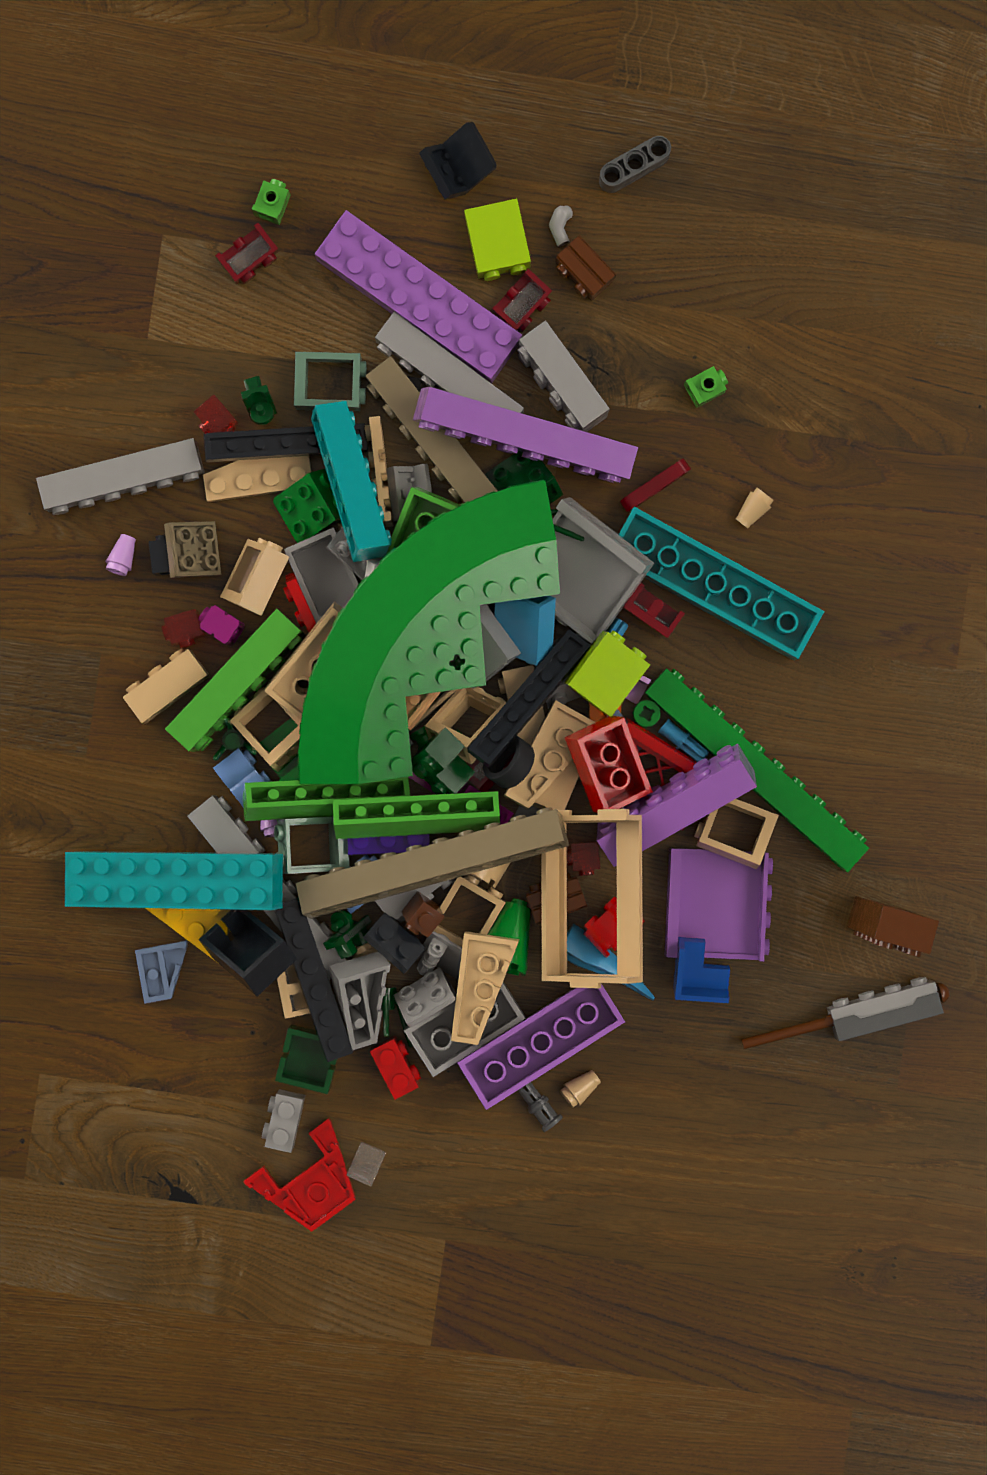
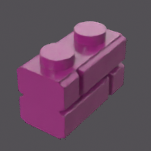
(221, 625)

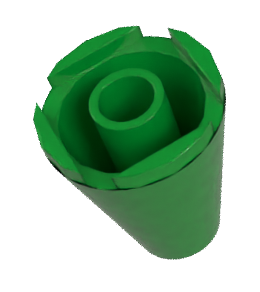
(515, 923)

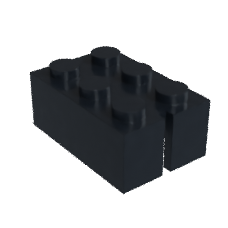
(255, 953)

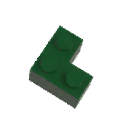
(440, 764)

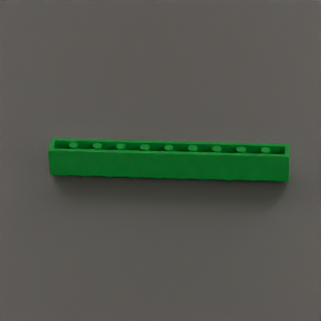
(773, 785)

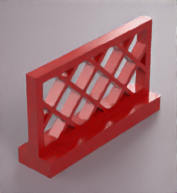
(660, 749)

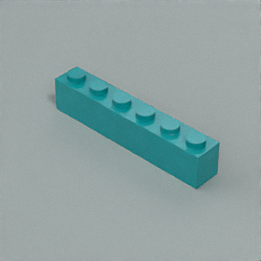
(350, 481)

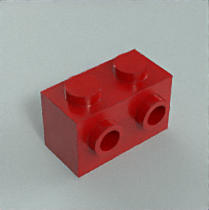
(395, 1067)

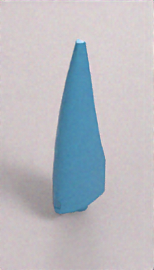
(587, 956)

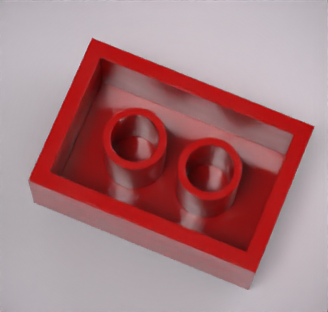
(608, 764)

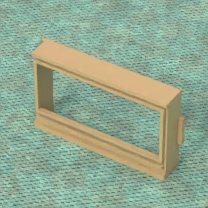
(628, 904)

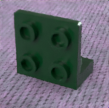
(521, 470)

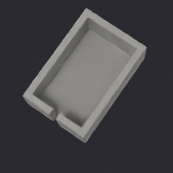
(321, 574)

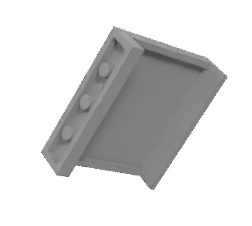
(593, 573)

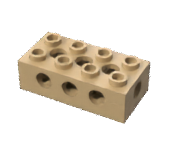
(284, 684)

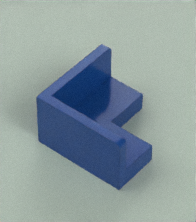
(698, 980)

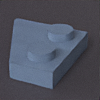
(160, 969)

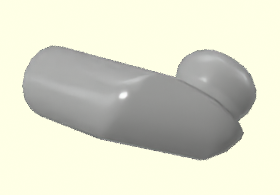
(557, 223)

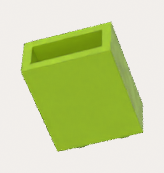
(497, 239)
(607, 672)

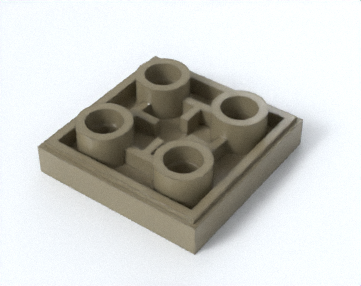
(192, 549)

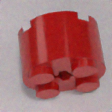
(603, 930)

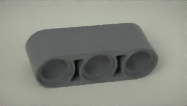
(641, 153)

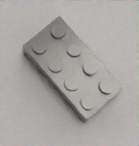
(562, 378)
(433, 1034)

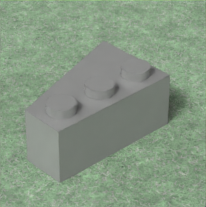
(359, 996)

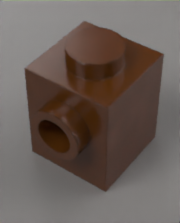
(422, 915)

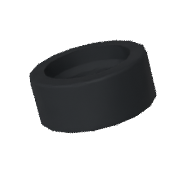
(517, 768)

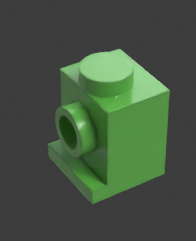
(273, 210)
(699, 393)

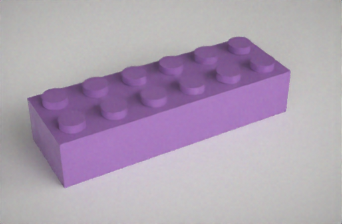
(685, 798)
(539, 1043)

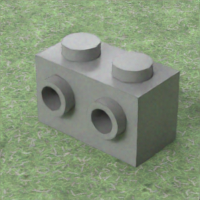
(284, 1121)

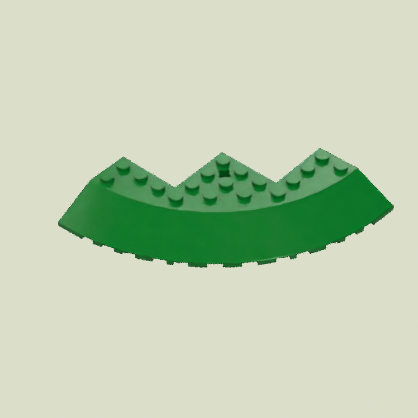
(410, 624)

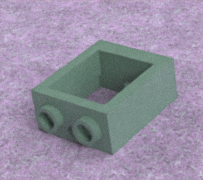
(301, 378)
(338, 847)

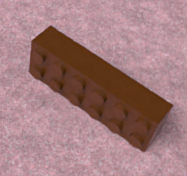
(892, 927)

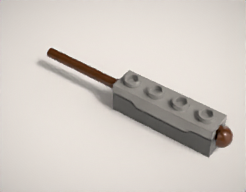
(869, 1012)

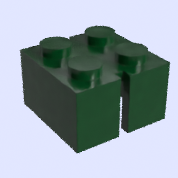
(306, 1062)

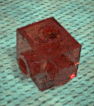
(215, 417)
(183, 628)
(584, 857)

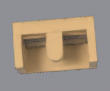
(291, 994)

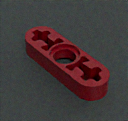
(655, 485)

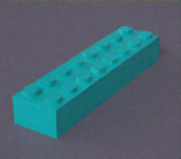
(722, 586)
(174, 880)

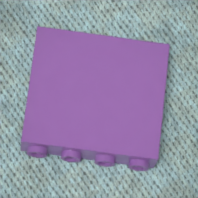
(718, 903)

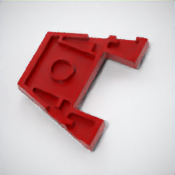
(315, 1192)

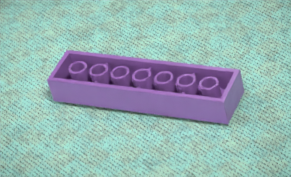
(418, 296)
(524, 433)

